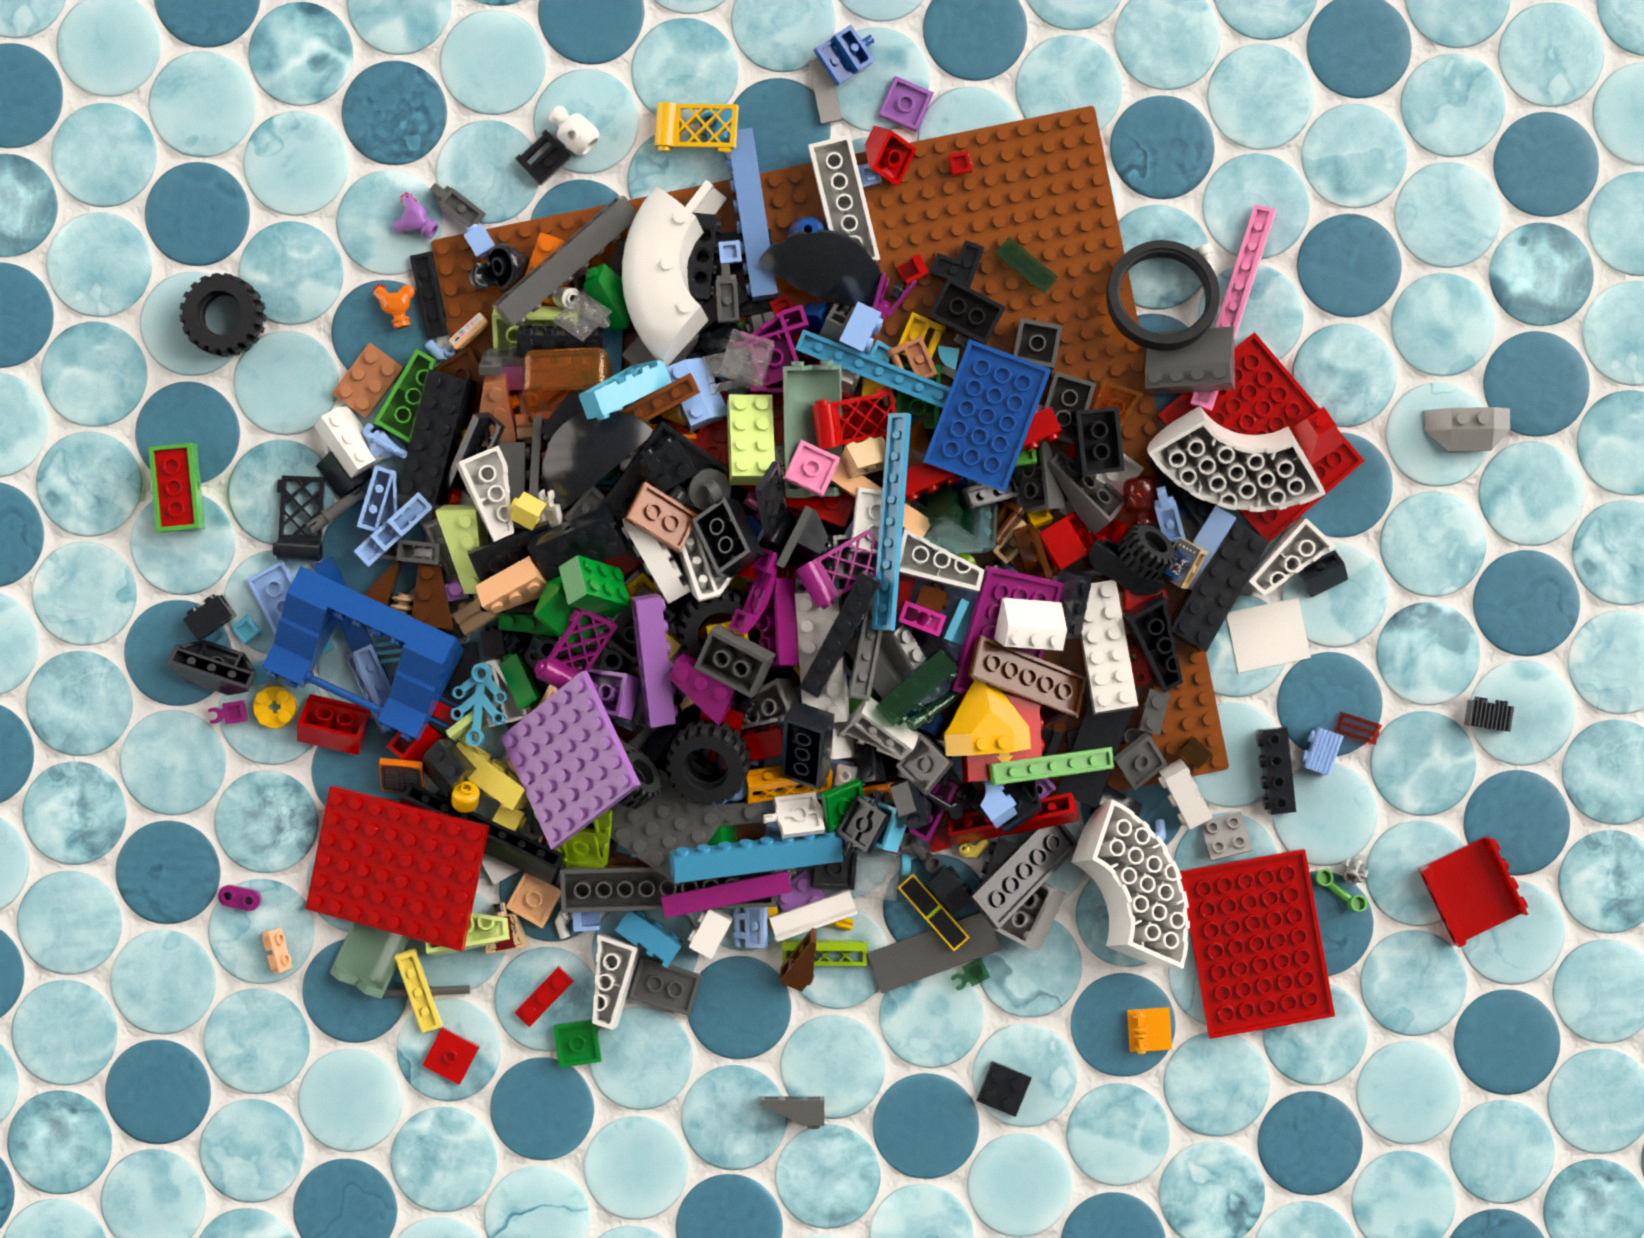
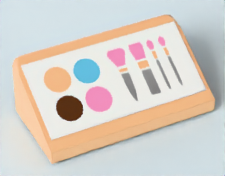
(469, 332)

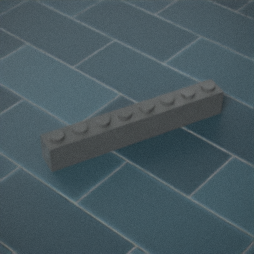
(565, 261)

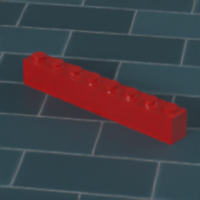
(927, 478)

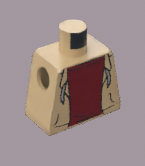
(516, 932)

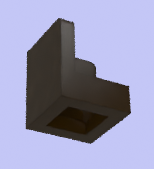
(1194, 752)

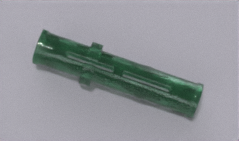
(927, 713)

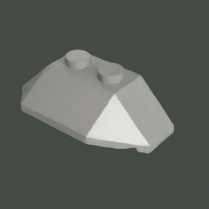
(1467, 427)

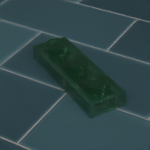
(1026, 265)

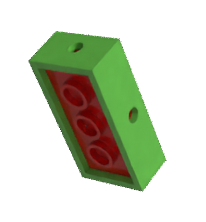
(176, 487)

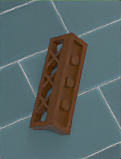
(1032, 551)

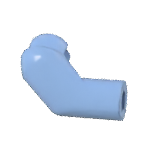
(440, 354)
(1160, 828)

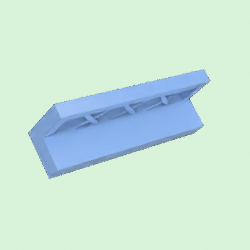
(370, 677)

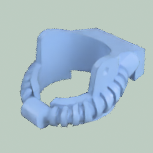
(382, 443)

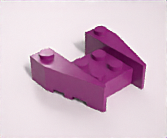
(780, 329)

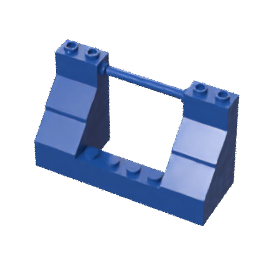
(308, 621)

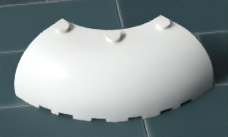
(657, 275)
(1234, 467)
(1138, 886)

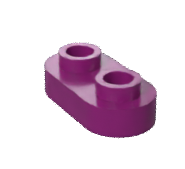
(239, 897)

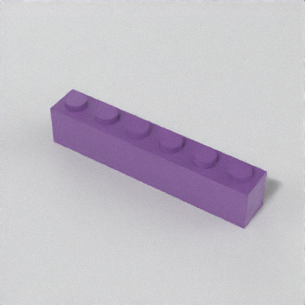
(653, 660)

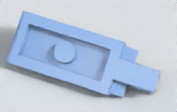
(1168, 516)

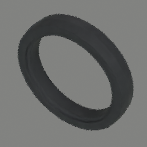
(1178, 252)

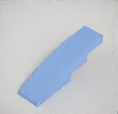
(393, 529)

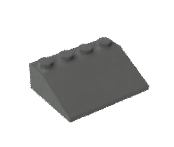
(1198, 367)

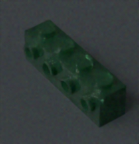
(917, 687)

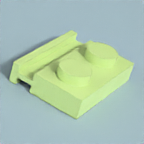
(460, 729)

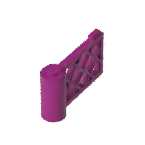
(816, 577)
(557, 671)

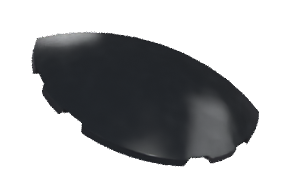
(825, 266)
(587, 451)

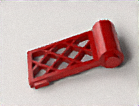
(827, 418)

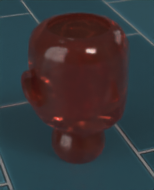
(1139, 498)

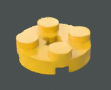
(283, 698)

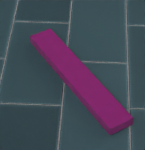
(726, 894)

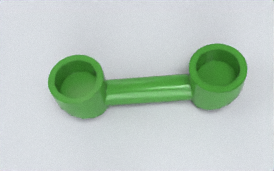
(1354, 903)

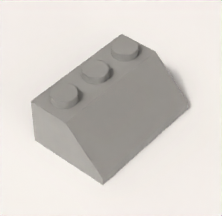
(1034, 918)

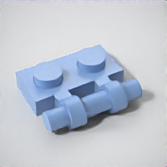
(755, 927)

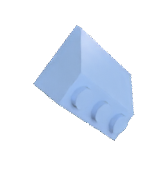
(702, 407)

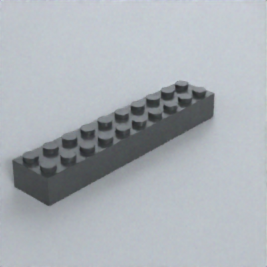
(633, 888)

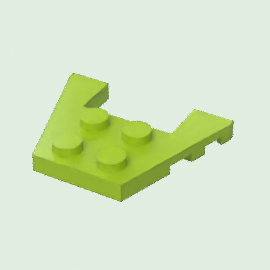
(589, 845)

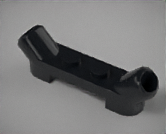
(608, 659)

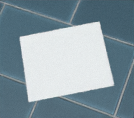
(1268, 635)

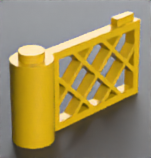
(669, 127)

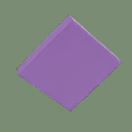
(905, 104)

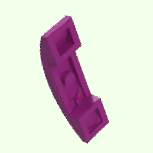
(759, 594)

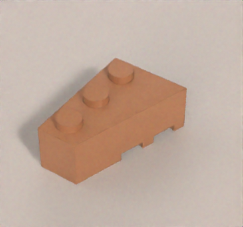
(498, 402)

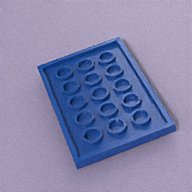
(987, 416)

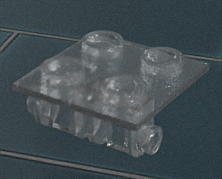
(583, 316)

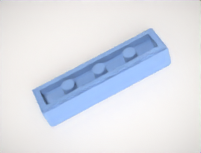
(1212, 535)

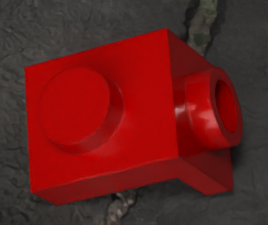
(1112, 531)

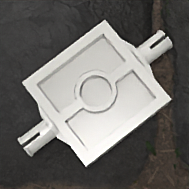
(797, 815)

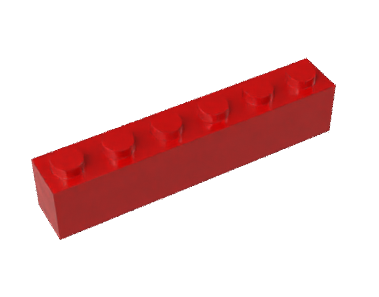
(974, 827)

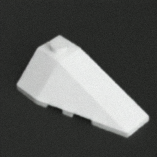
(488, 486)

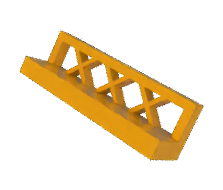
(769, 779)

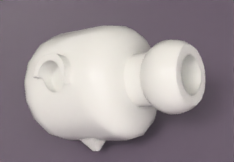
(574, 131)

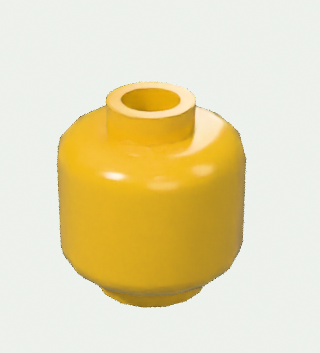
(465, 797)

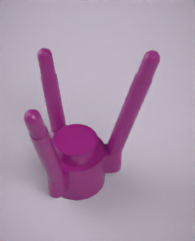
(882, 305)

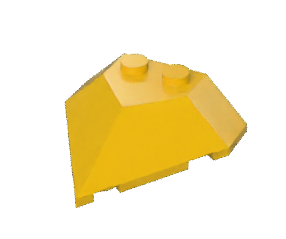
(985, 724)

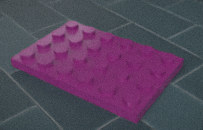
(995, 585)

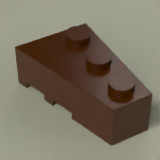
(431, 599)

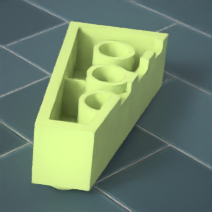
(463, 532)

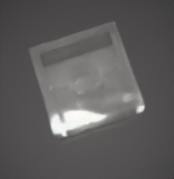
(747, 358)
(877, 876)

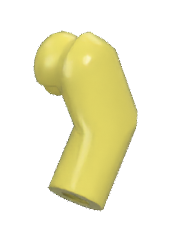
(973, 851)

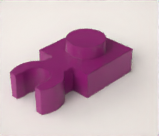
(232, 712)

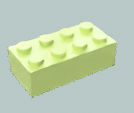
(749, 437)

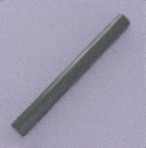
(441, 990)

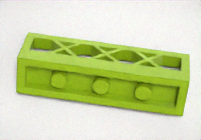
(831, 945)

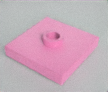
(811, 468)

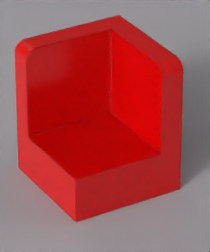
(913, 270)

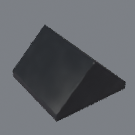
(338, 477)

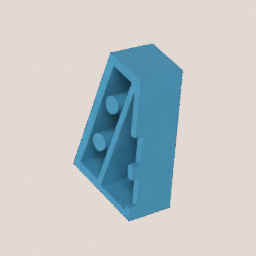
(650, 936)

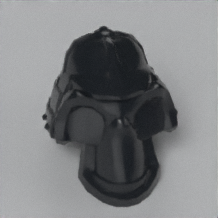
(502, 268)

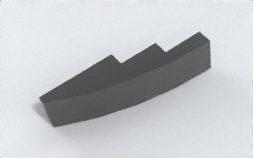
(412, 551)

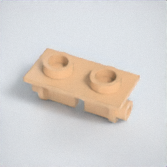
(275, 941)

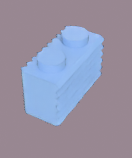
(1321, 750)

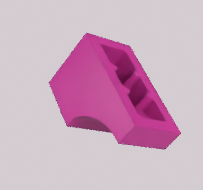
(922, 618)

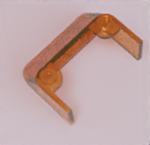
(561, 371)

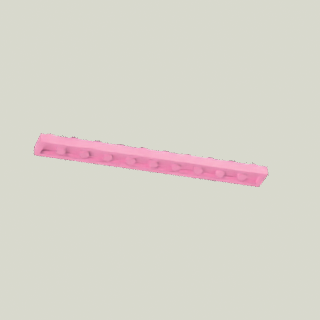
(1241, 283)

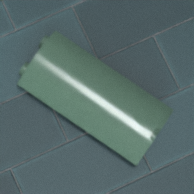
(800, 389)
(368, 958)

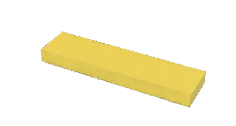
(418, 990)

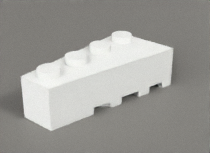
(613, 977)

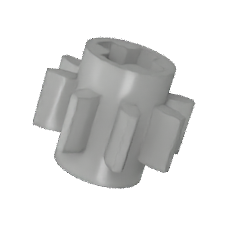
(1354, 870)

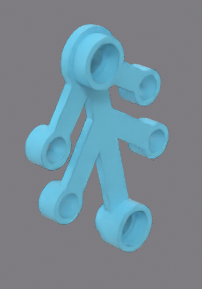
(479, 701)

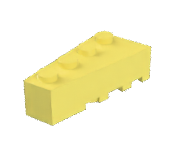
(495, 778)

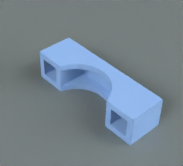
(995, 803)

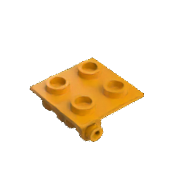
(1149, 1029)

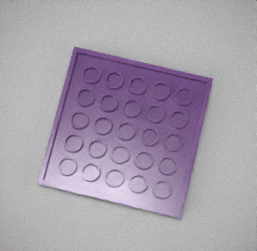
(570, 760)

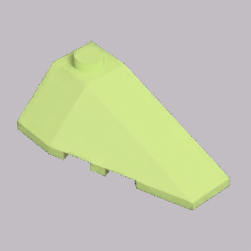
(481, 932)

